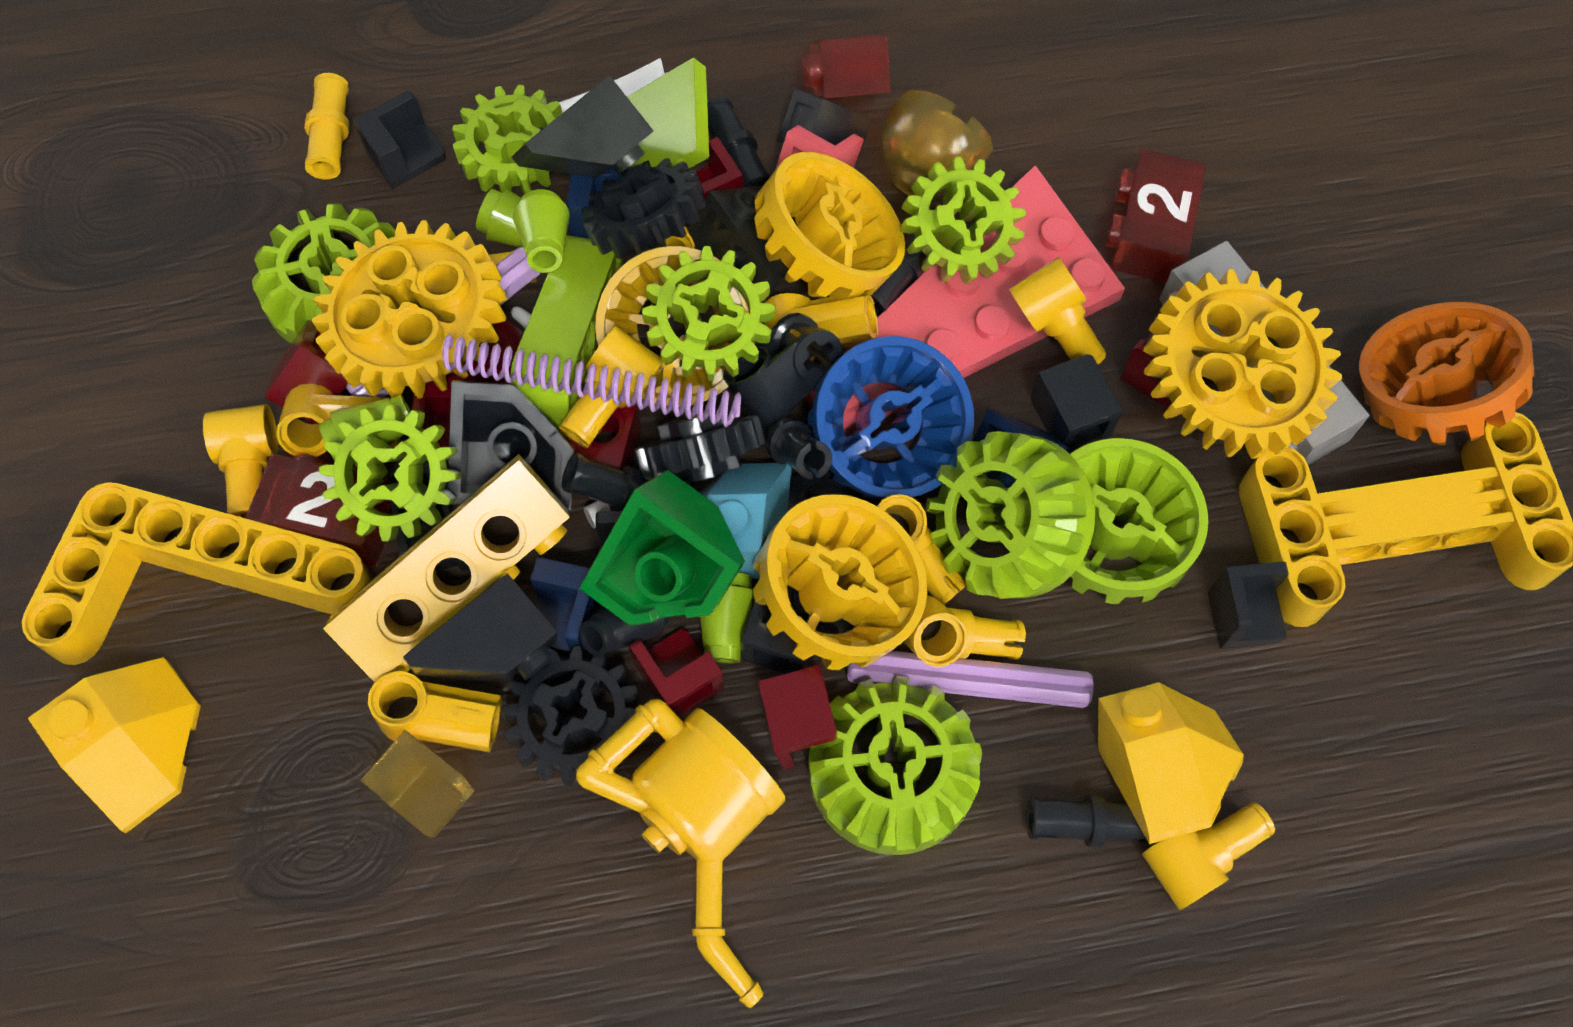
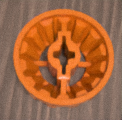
(1428, 364)

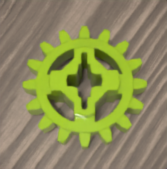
(504, 128)
(978, 201)
(687, 302)
(371, 454)

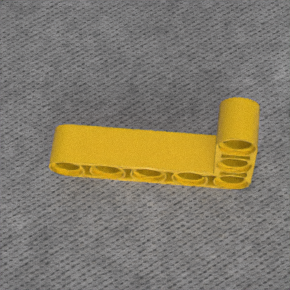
(195, 551)

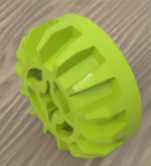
(280, 299)
(1160, 512)
(1045, 515)
(900, 821)

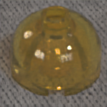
(924, 133)

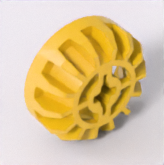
(844, 227)
(622, 305)
(848, 566)

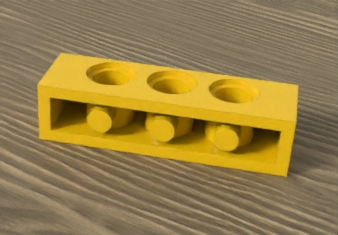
(364, 624)

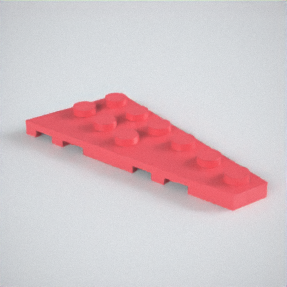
(981, 319)

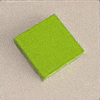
(678, 115)

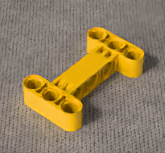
(1411, 517)

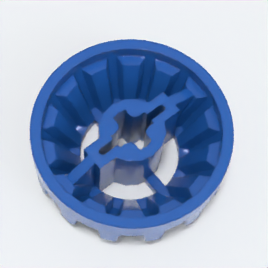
(934, 402)

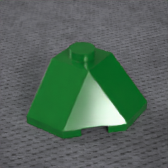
(665, 555)

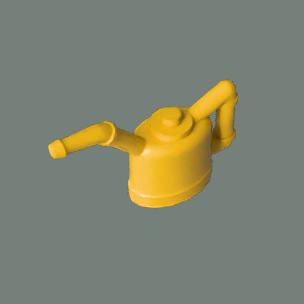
(696, 797)

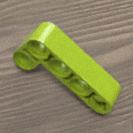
(565, 322)

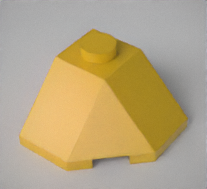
(123, 737)
(1167, 758)

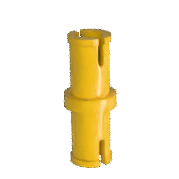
(326, 126)

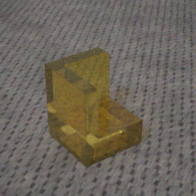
(418, 784)

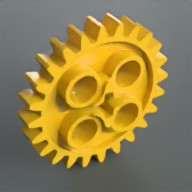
(400, 297)
(1242, 363)

